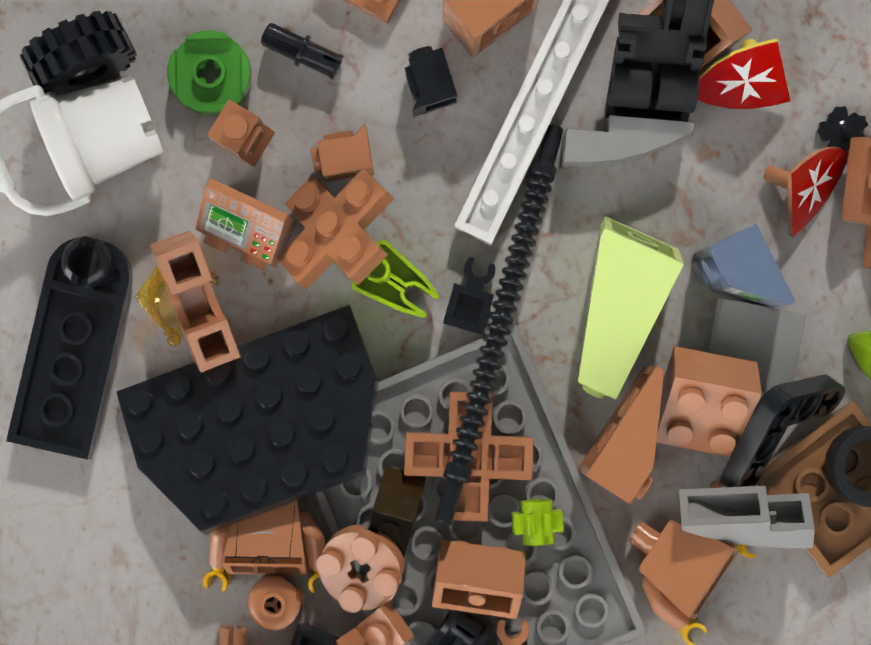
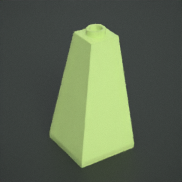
(626, 296)

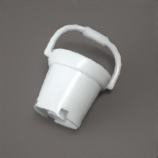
(88, 137)

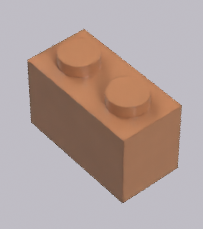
(479, 579)

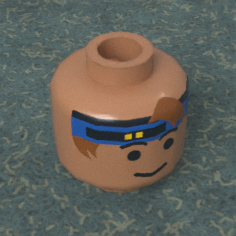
(268, 613)

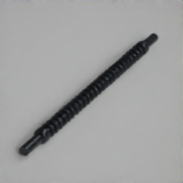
(457, 471)

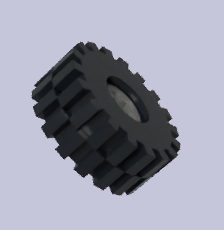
(79, 53)

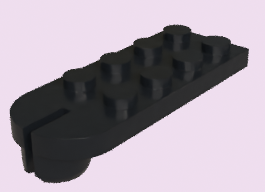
(72, 349)

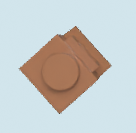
(240, 133)
(343, 155)

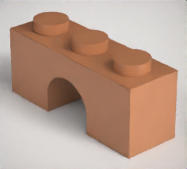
(194, 300)

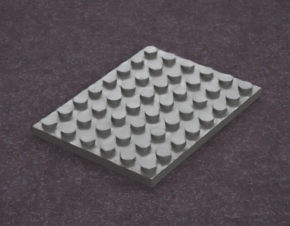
(569, 586)

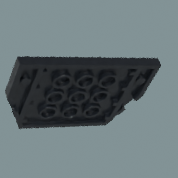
(260, 426)

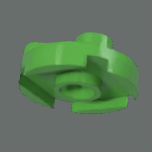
(193, 57)

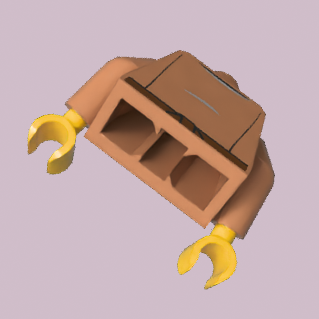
(266, 544)

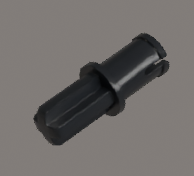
(301, 50)

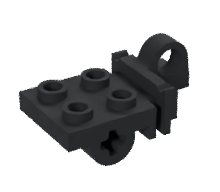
(659, 62)

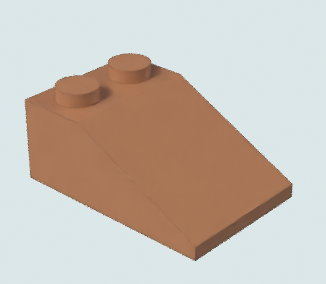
(627, 444)

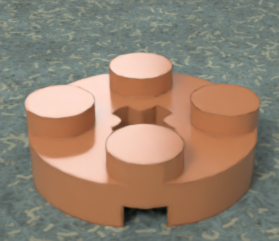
(347, 586)

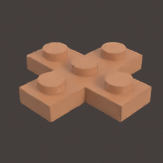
(335, 229)
(495, 459)

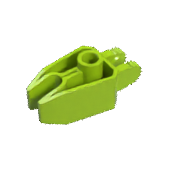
(396, 268)

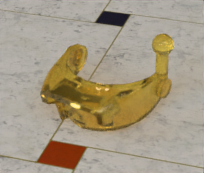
(149, 297)

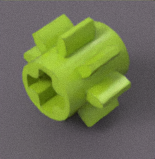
(537, 522)

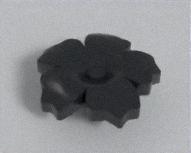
(841, 128)

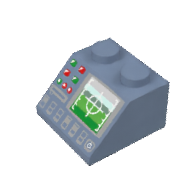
(743, 270)

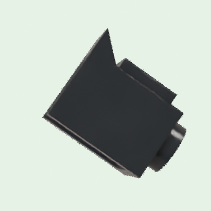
(429, 80)

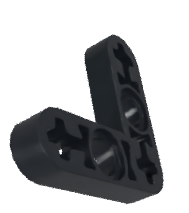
(778, 409)

